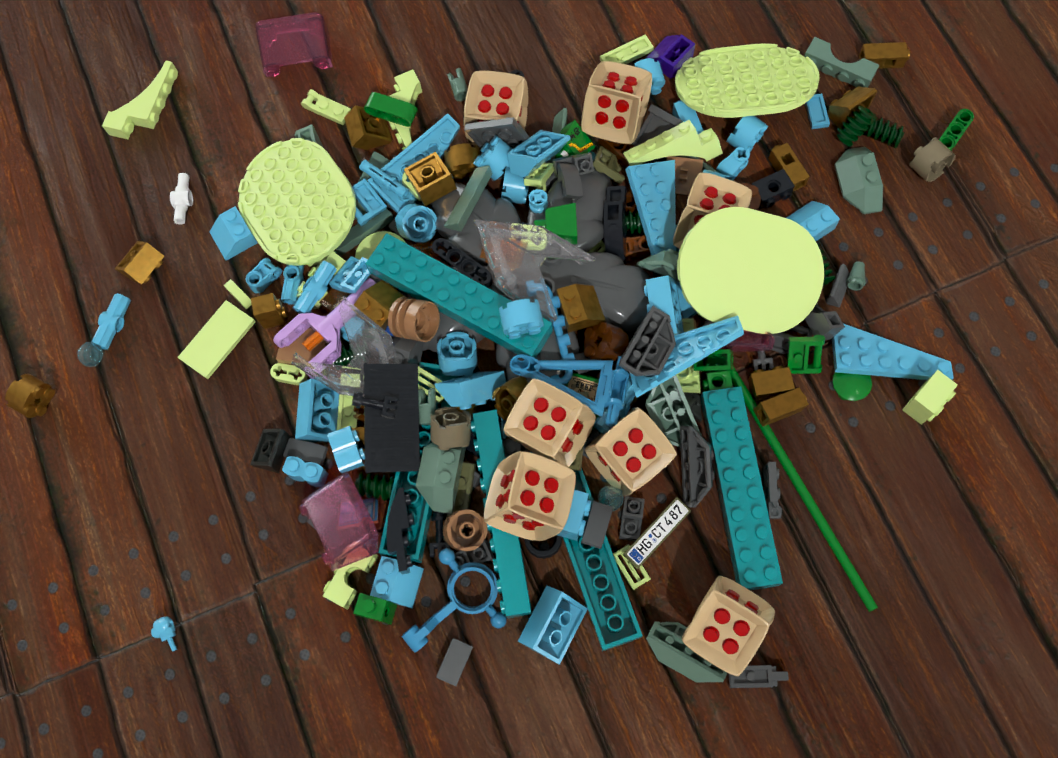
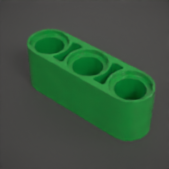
(390, 109)
(958, 127)

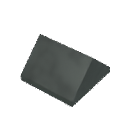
(270, 450)

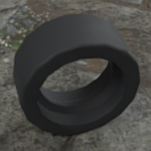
(544, 553)

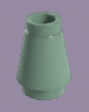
(857, 276)

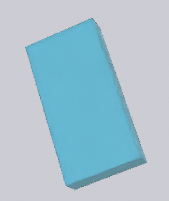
(817, 112)

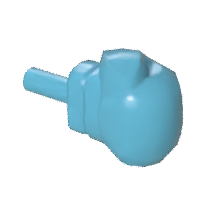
(164, 629)

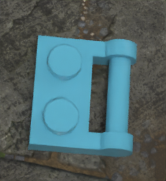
(369, 200)

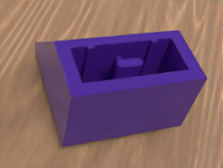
(672, 53)

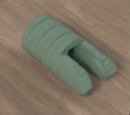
(458, 85)
(426, 409)

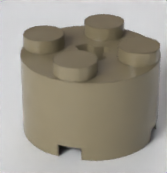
(931, 160)
(450, 428)

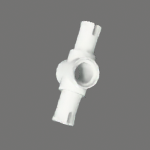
(181, 198)

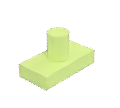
(539, 176)

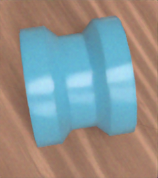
(534, 199)

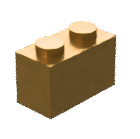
(268, 310)
(770, 383)

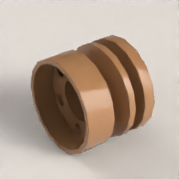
(413, 319)

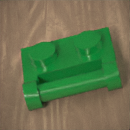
(799, 352)

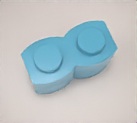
(346, 449)
(301, 471)

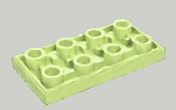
(216, 339)

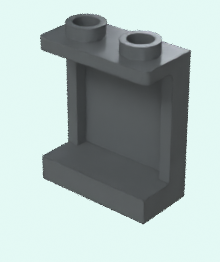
(656, 124)

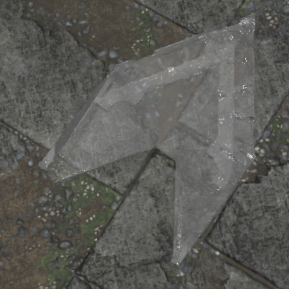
(516, 258)
(369, 345)

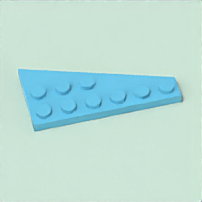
(435, 139)
(655, 200)
(690, 349)
(873, 355)

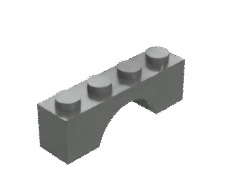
(824, 322)

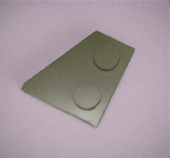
(607, 163)

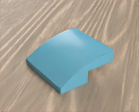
(351, 275)

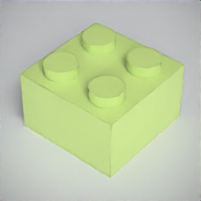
(931, 398)

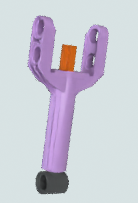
(325, 328)

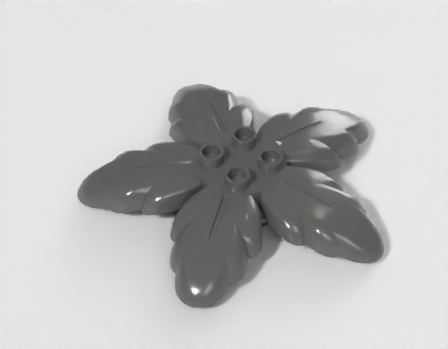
(616, 284)

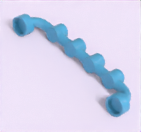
(562, 339)

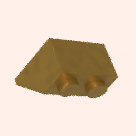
(844, 107)
(366, 130)
(430, 178)
(140, 262)
(377, 301)
(579, 306)

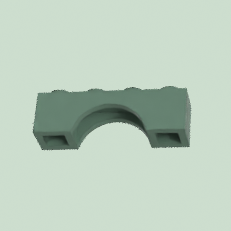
(857, 73)

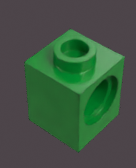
(722, 377)

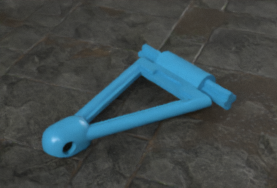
(610, 389)

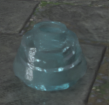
(90, 354)
(611, 496)

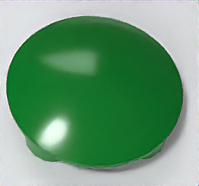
(852, 386)

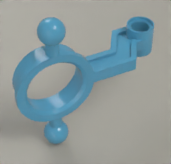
(416, 636)

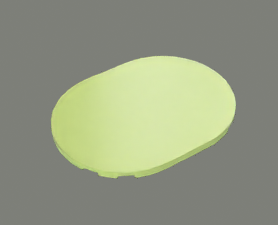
(746, 80)
(296, 202)
(751, 269)

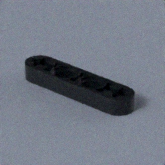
(462, 262)

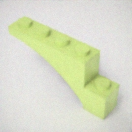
(407, 90)
(143, 109)
(677, 141)

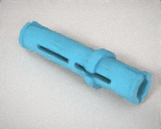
(390, 183)

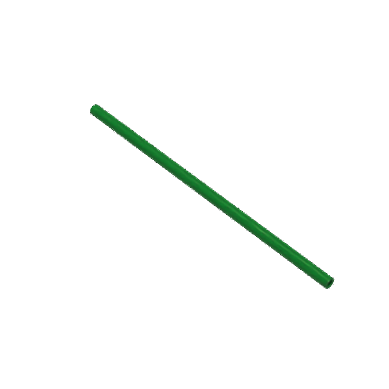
(807, 498)

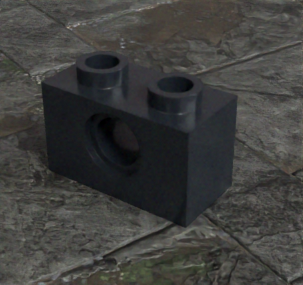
(779, 183)

